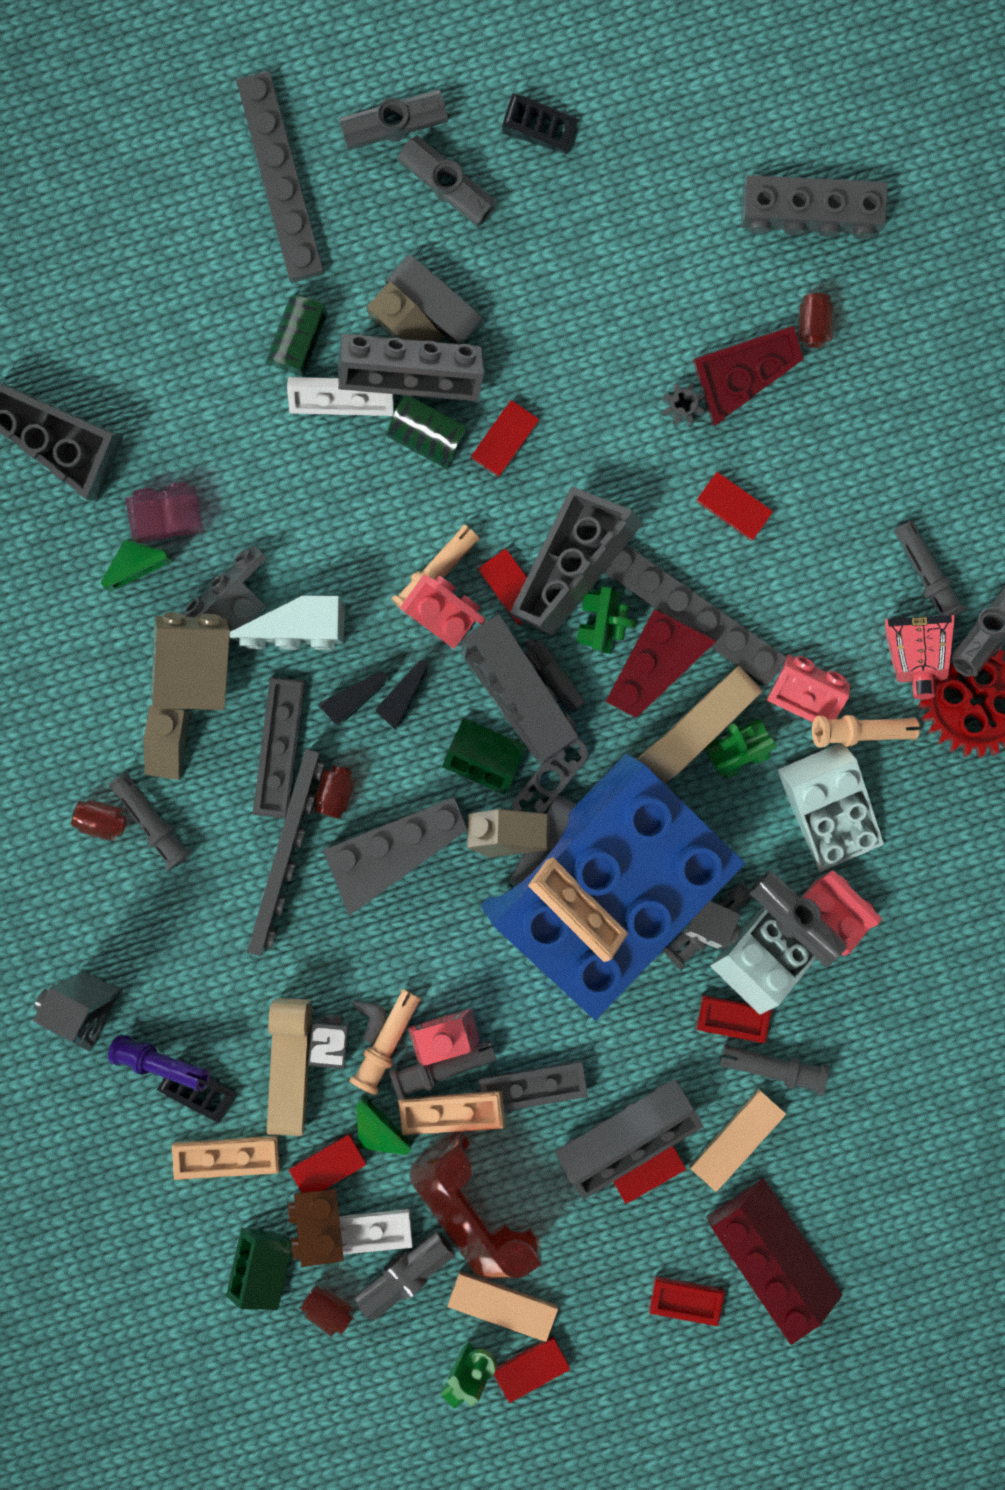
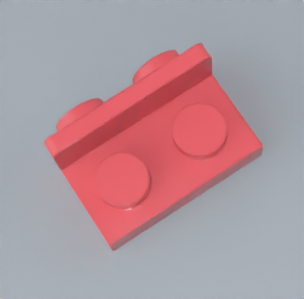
(440, 610)
(809, 690)
(842, 908)

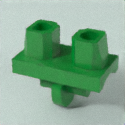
(610, 620)
(740, 747)
(469, 1376)

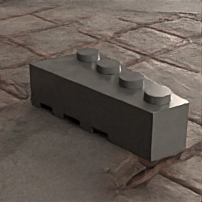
(59, 440)
(573, 557)
(518, 690)
(386, 854)
(76, 1008)

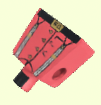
(920, 651)
(444, 1037)

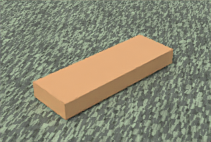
(578, 909)
(452, 1113)
(737, 1140)
(225, 1157)
(502, 1306)

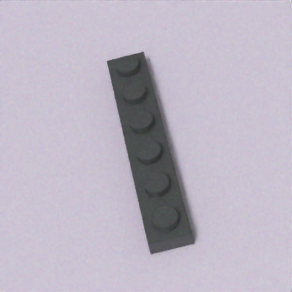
(280, 177)
(690, 609)
(283, 866)

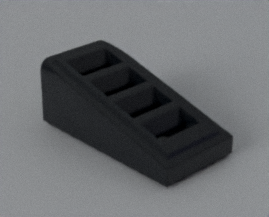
(543, 112)
(349, 701)
(397, 703)
(190, 1101)

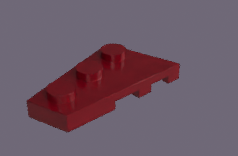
(743, 370)
(656, 662)

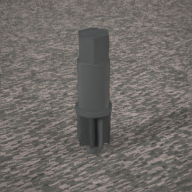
(553, 674)

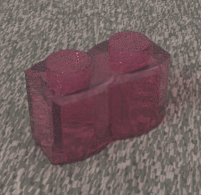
(164, 513)

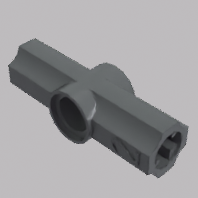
(417, 114)
(432, 166)
(981, 642)
(812, 931)
(404, 1275)

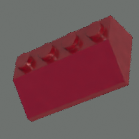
(775, 1260)

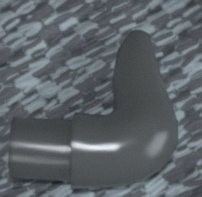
(377, 1019)

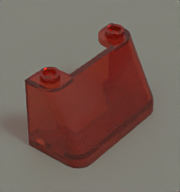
(438, 1180)

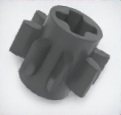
(686, 396)

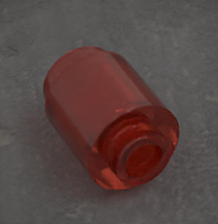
(816, 320)
(335, 792)
(98, 820)
(326, 1311)

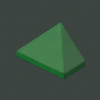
(133, 563)
(377, 1131)

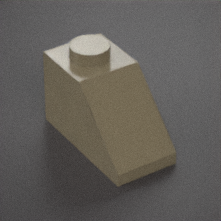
(401, 316)
(165, 742)
(508, 832)

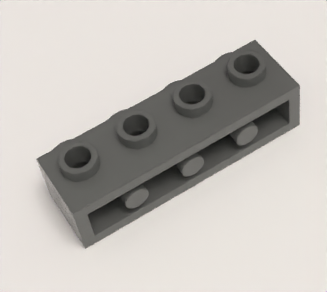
(813, 205)
(410, 367)
(628, 1139)

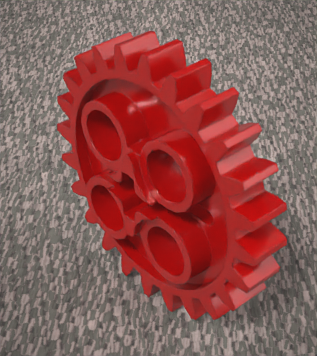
(949, 717)

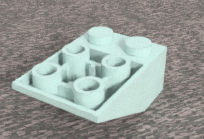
(301, 621)
(831, 806)
(763, 963)

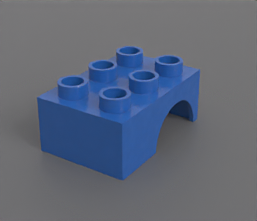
(641, 862)

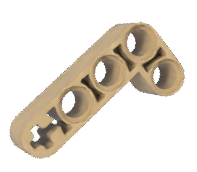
(700, 725)
(289, 1065)

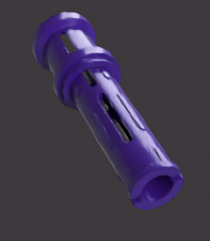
(146, 1059)

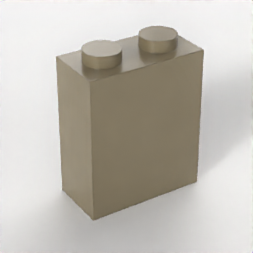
(189, 661)

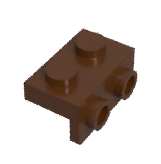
(317, 1228)

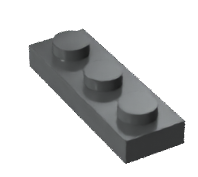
(538, 1085)

